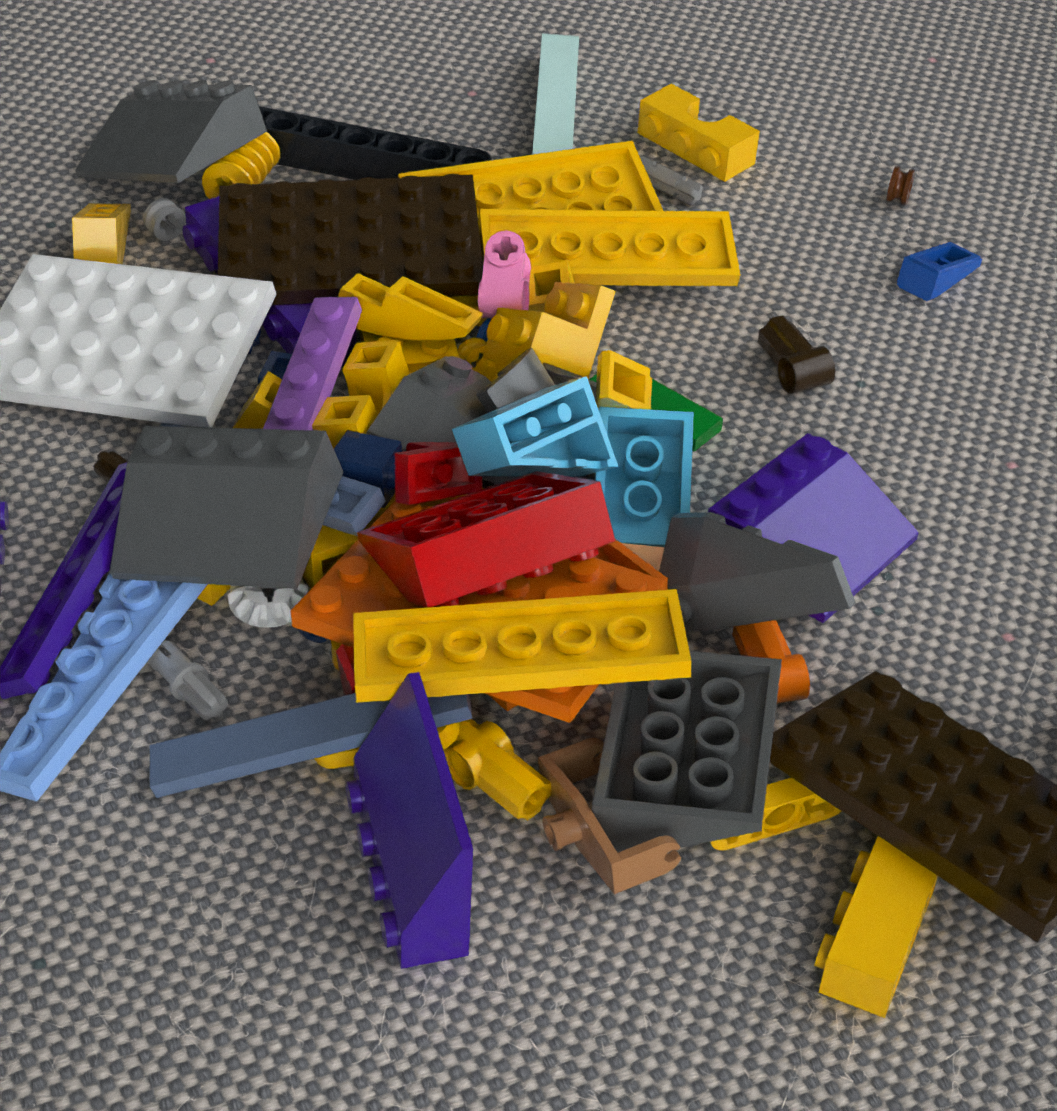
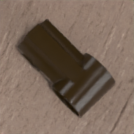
(797, 362)

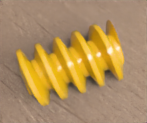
(244, 165)

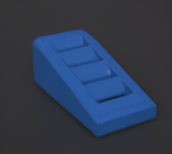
(936, 270)

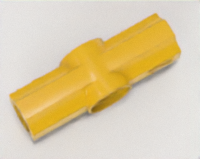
(487, 760)

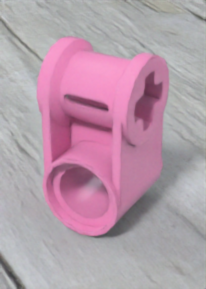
(504, 275)

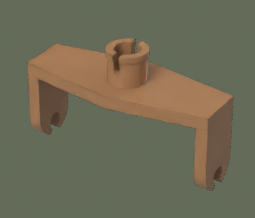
(578, 825)

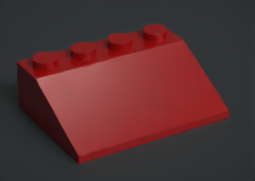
(491, 537)

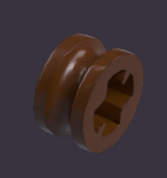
(900, 185)

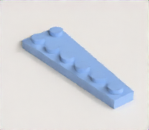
(90, 678)

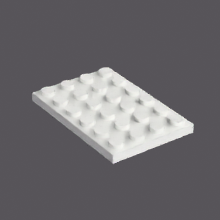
(127, 339)

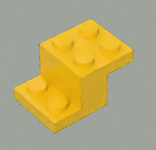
(561, 337)

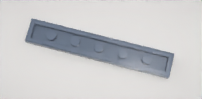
(277, 741)

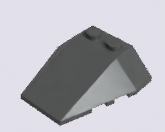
(434, 403)

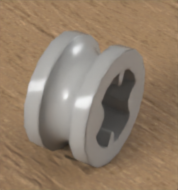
(156, 213)

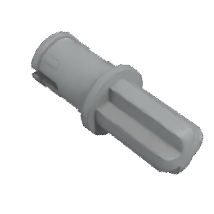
(189, 681)

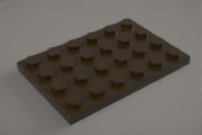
(327, 231)
(933, 794)

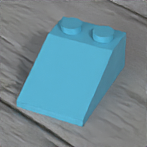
(651, 472)

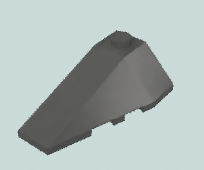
(744, 579)

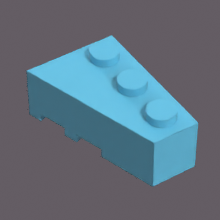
(543, 432)

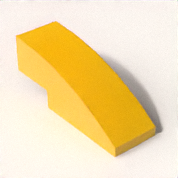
(409, 310)
(622, 382)

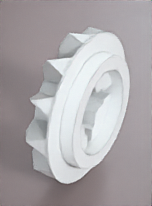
(253, 608)

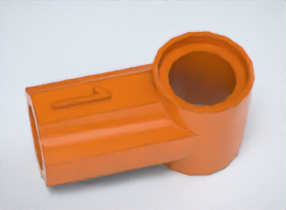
(767, 641)

